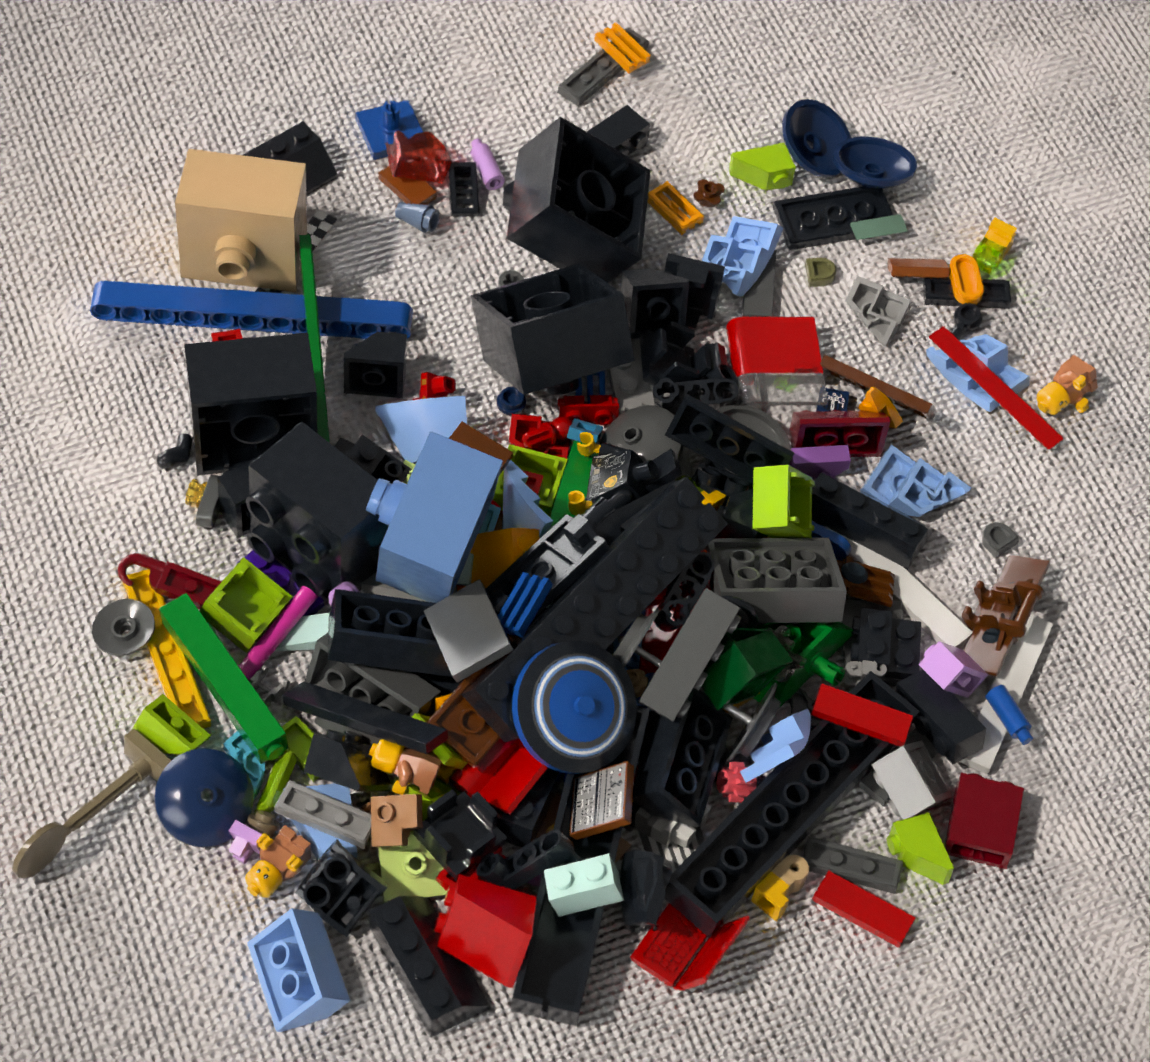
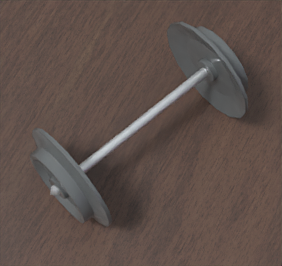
(756, 724)

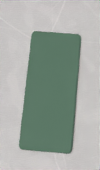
(878, 227)

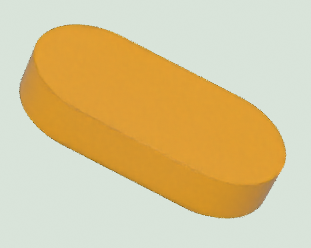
(966, 279)

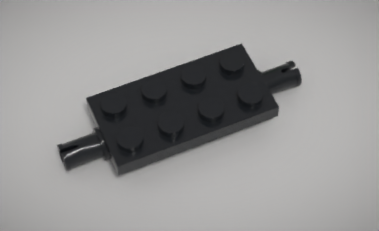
(558, 555)

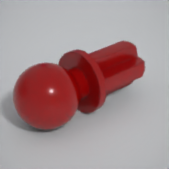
(547, 433)

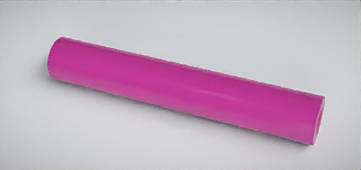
(277, 632)

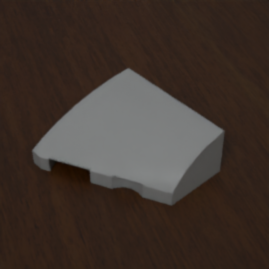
(878, 308)

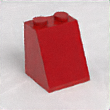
(487, 927)

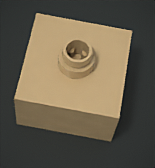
(241, 219)

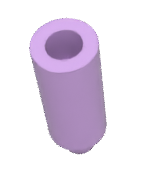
(486, 165)

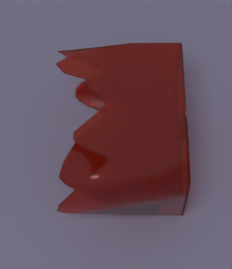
(418, 148)

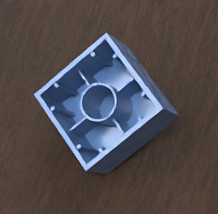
(433, 517)

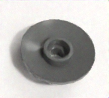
(119, 617)

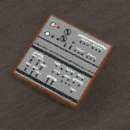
(602, 800)

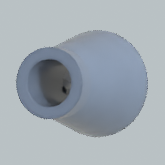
(418, 215)

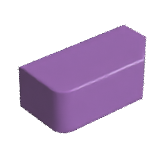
(821, 459)

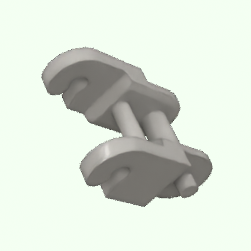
(858, 670)
(274, 694)

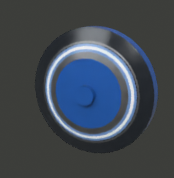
(574, 707)

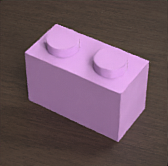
(952, 669)

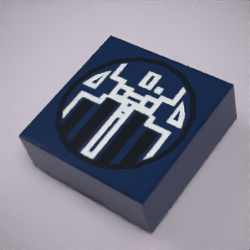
(836, 401)

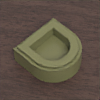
(820, 271)

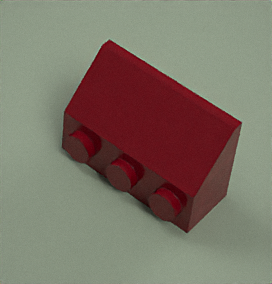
(860, 430)

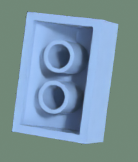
(298, 970)

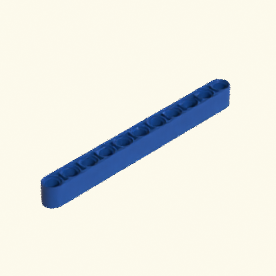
(245, 310)

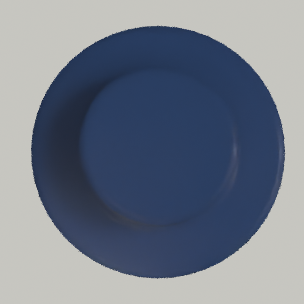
(511, 401)

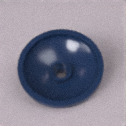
(811, 134)
(874, 162)
(180, 800)

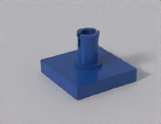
(382, 122)

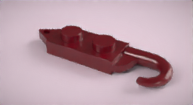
(170, 579)

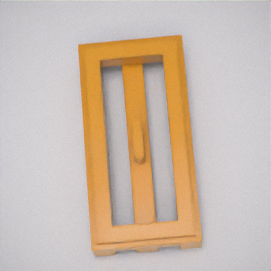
(626, 46)
(670, 210)

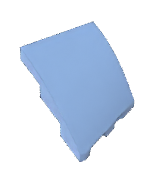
(743, 251)
(994, 356)
(412, 421)
(911, 485)
(521, 503)
(782, 743)

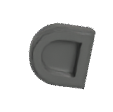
(998, 538)

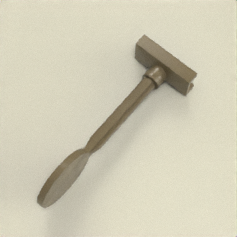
(48, 840)

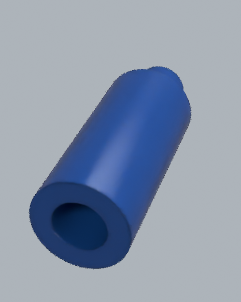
(1009, 714)

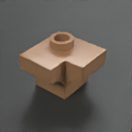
(394, 819)

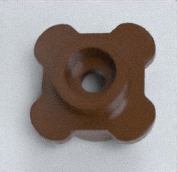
(708, 193)

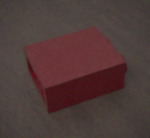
(984, 820)

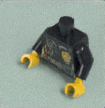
(614, 474)

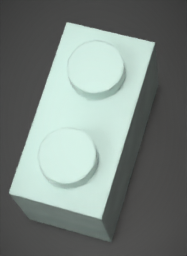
(583, 885)

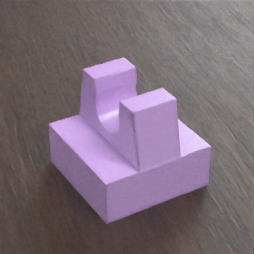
(244, 841)

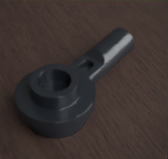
(967, 318)

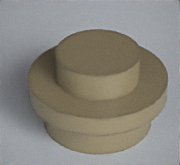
(263, 822)

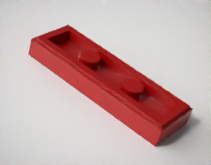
(862, 715)
(863, 909)

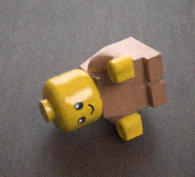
(1068, 387)
(407, 764)
(279, 861)

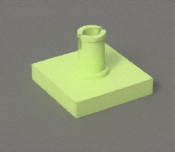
(409, 871)

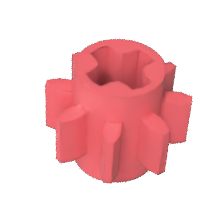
(731, 783)

